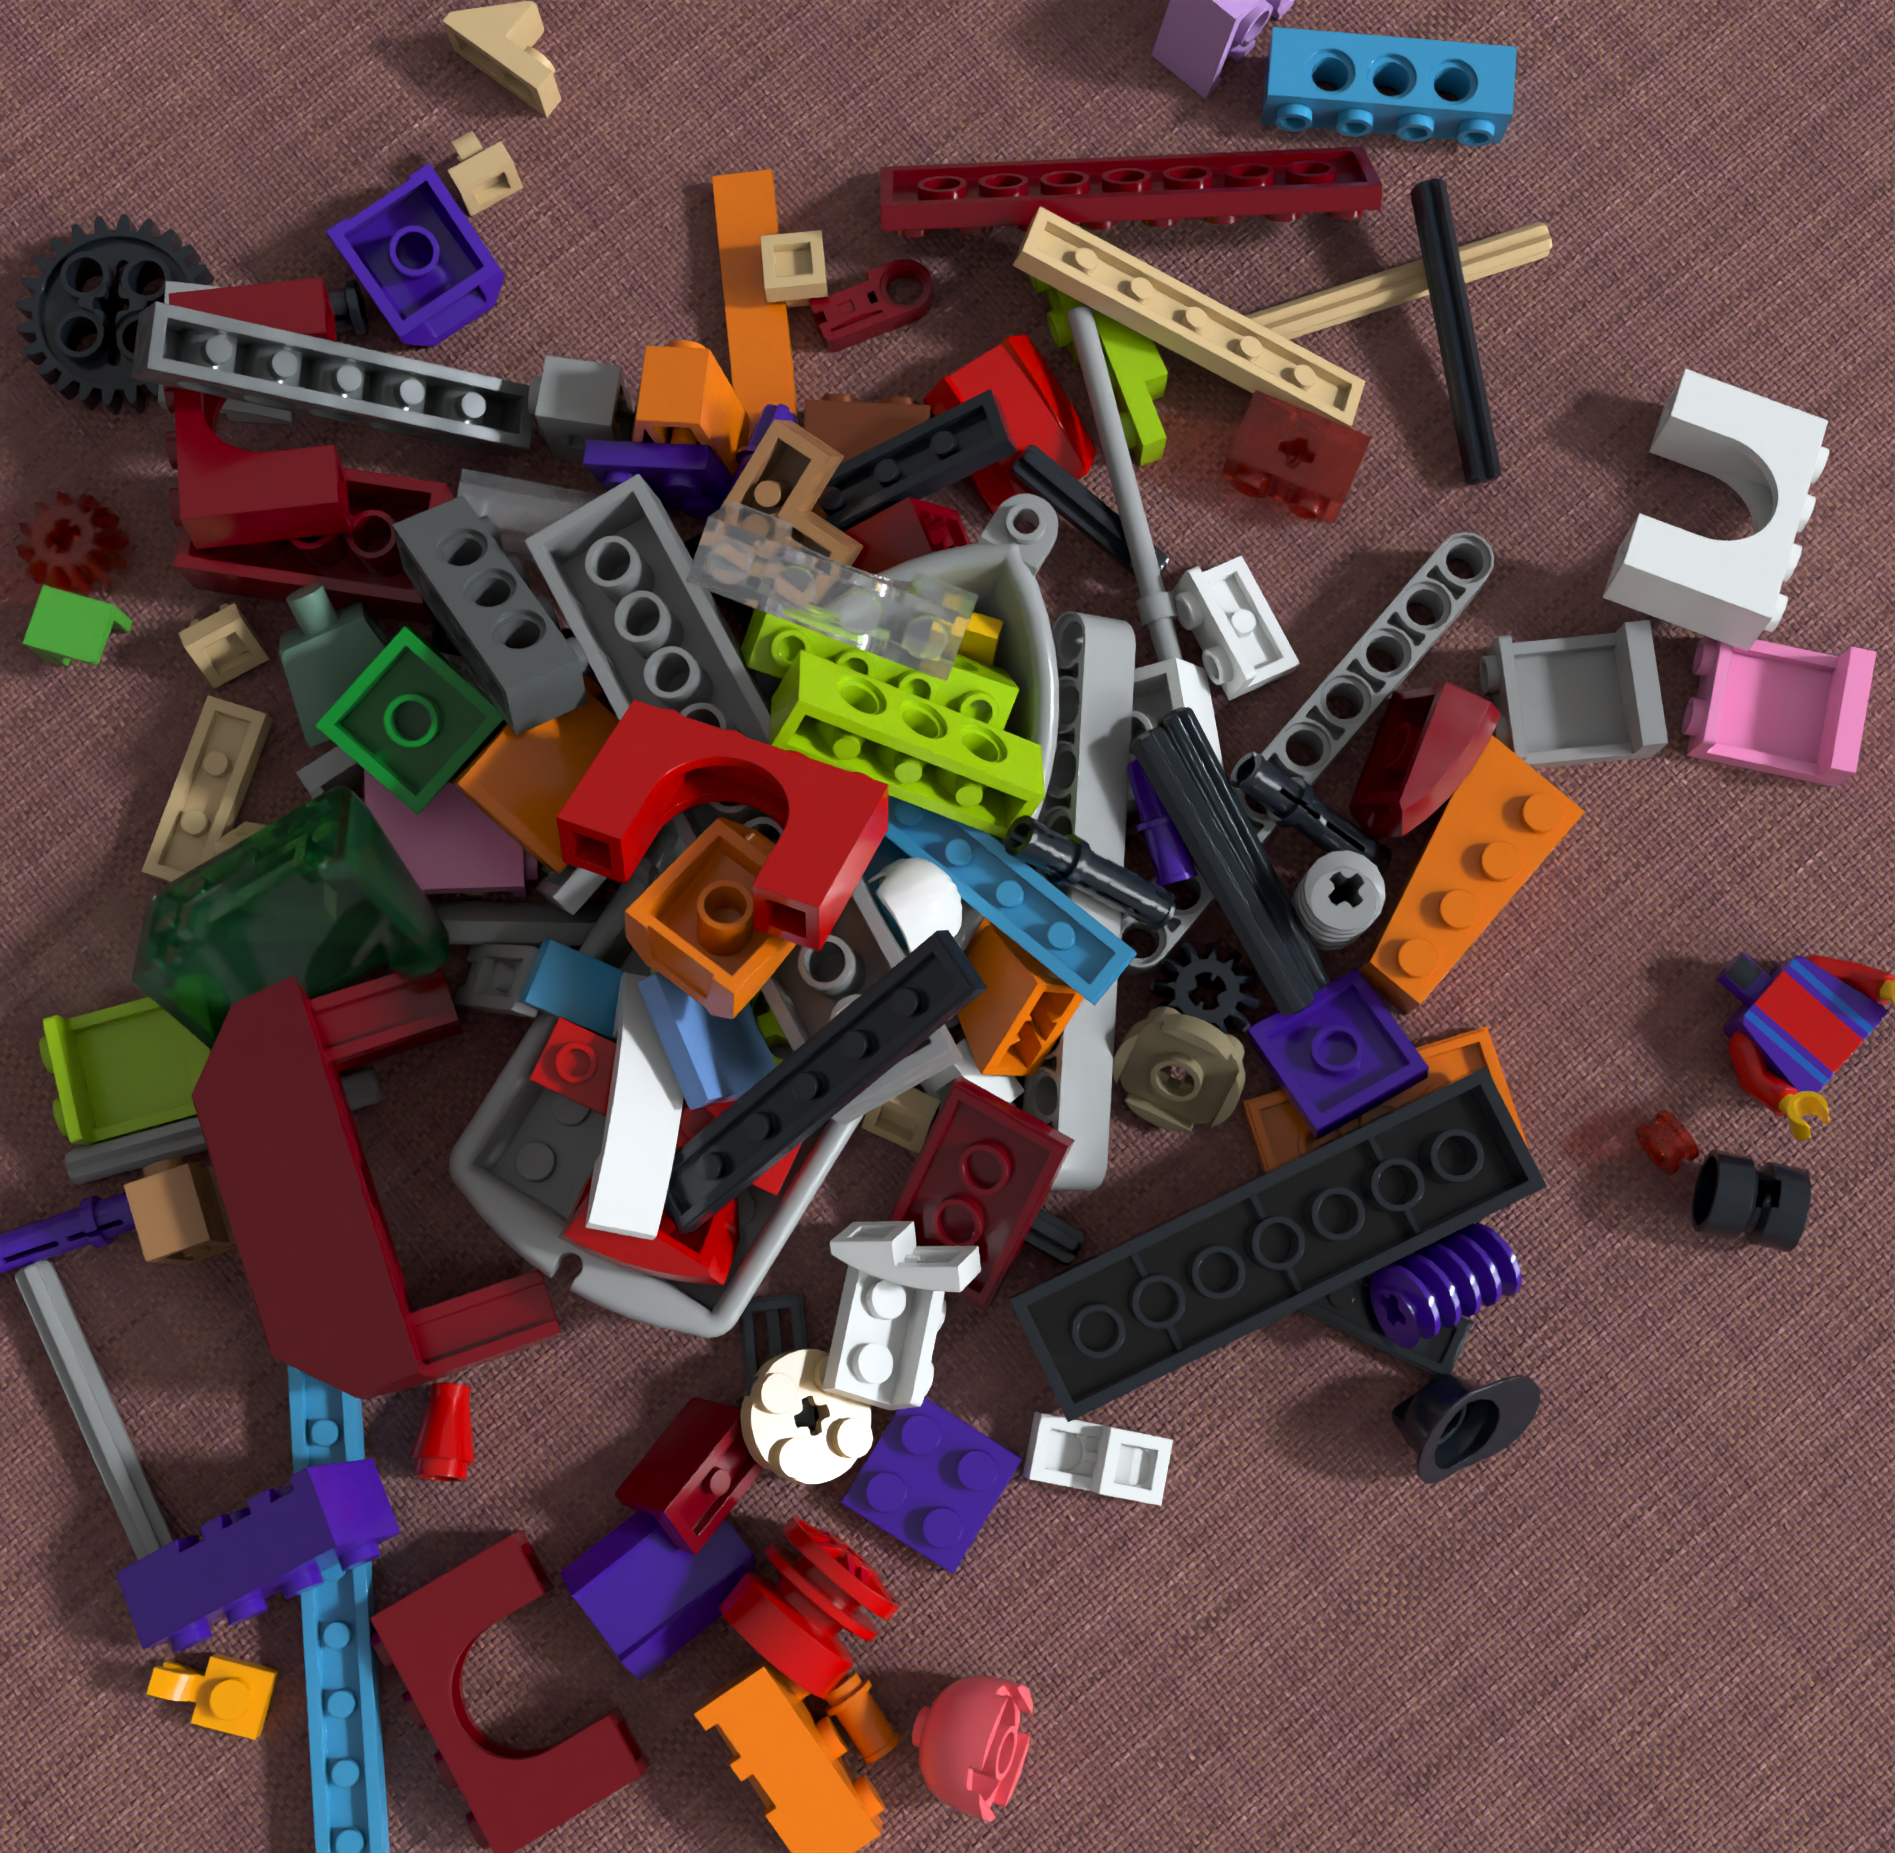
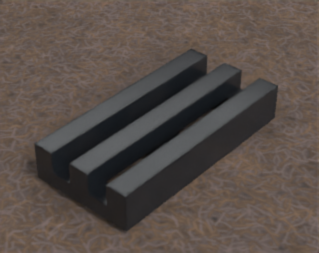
(800, 1335)

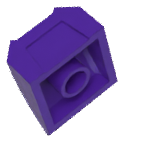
(420, 260)
(651, 1594)

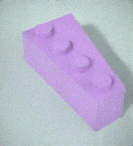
(1204, 33)

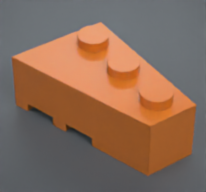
(689, 401)
(793, 1762)

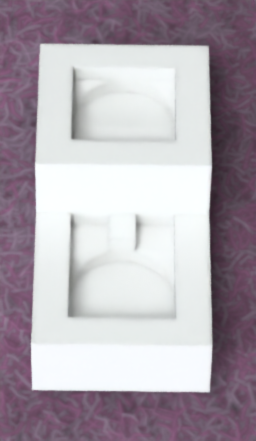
(891, 1253)
(1097, 1458)

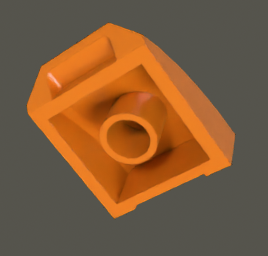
(700, 920)

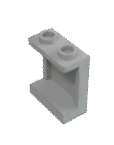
(1577, 697)

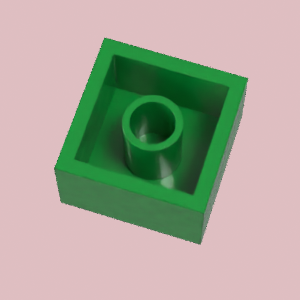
(412, 719)

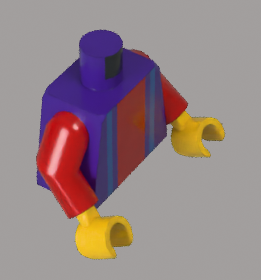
(1800, 1028)

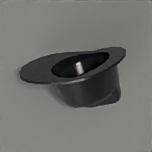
(1462, 1422)

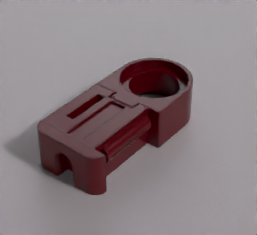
(866, 307)

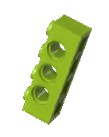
(971, 687)
(907, 742)

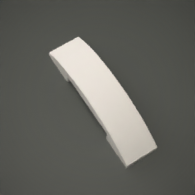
(639, 1125)

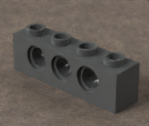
(492, 614)

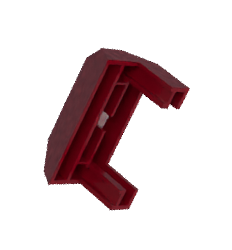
(308, 1199)

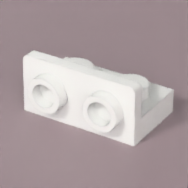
(884, 1342)

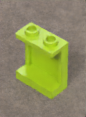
(121, 1070)

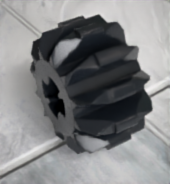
(1213, 972)

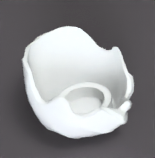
(919, 899)

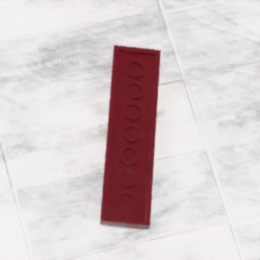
(1129, 188)

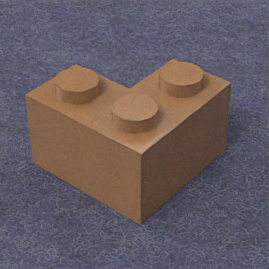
(787, 480)
(179, 1213)

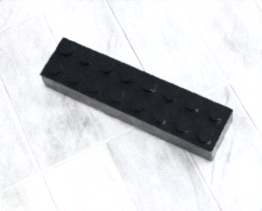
(1276, 1243)

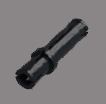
(1293, 804)
(1073, 864)

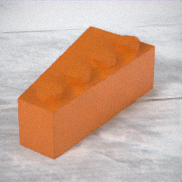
(1466, 872)

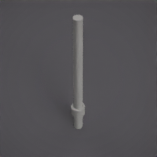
(1155, 606)

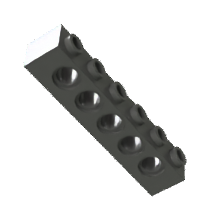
(330, 380)

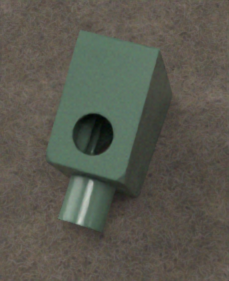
(326, 653)

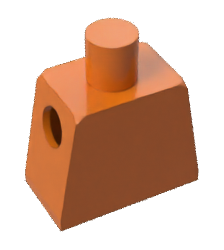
(1021, 1009)

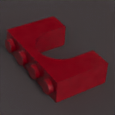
(241, 494)
(509, 1790)

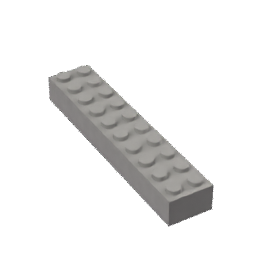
(666, 644)

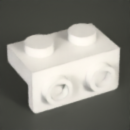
(1233, 627)

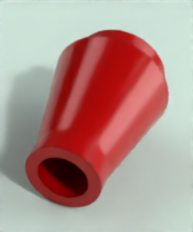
(445, 1435)

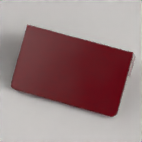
(693, 1474)

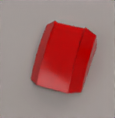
(1033, 408)
(687, 1257)

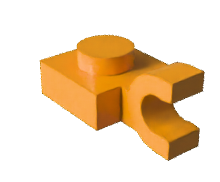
(228, 1695)

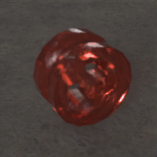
(1667, 1142)

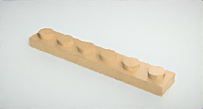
(1184, 319)

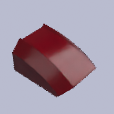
(1420, 756)

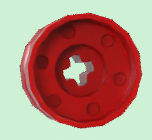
(803, 1613)

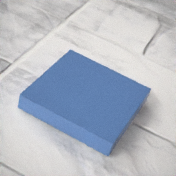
(709, 1054)

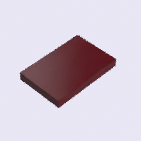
(981, 1181)

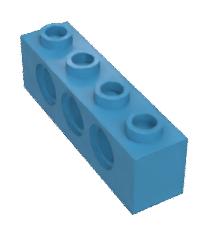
(1414, 67)

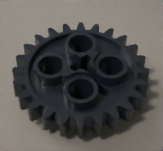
(66, 314)

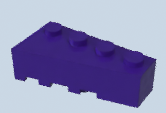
(250, 1554)

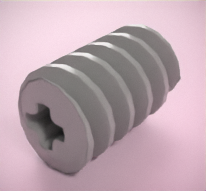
(1351, 879)

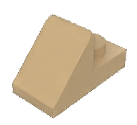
(500, 45)

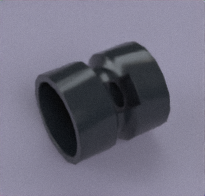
(1761, 1202)

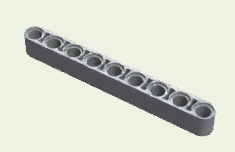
(1363, 686)
(1090, 801)

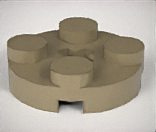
(1185, 1042)

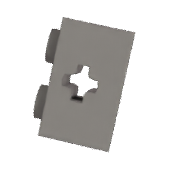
(579, 404)

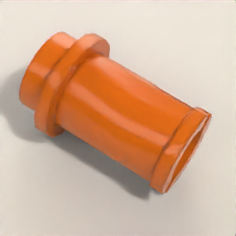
(861, 1717)

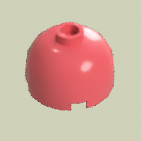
(972, 1743)

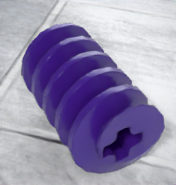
(1443, 1284)

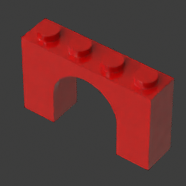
(668, 763)

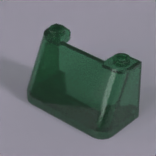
(297, 898)

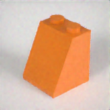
(531, 775)

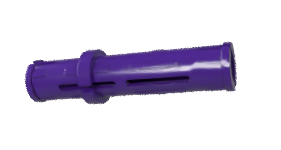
(92, 1223)

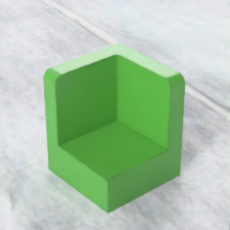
(72, 627)

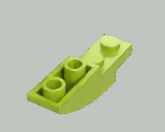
(1133, 369)

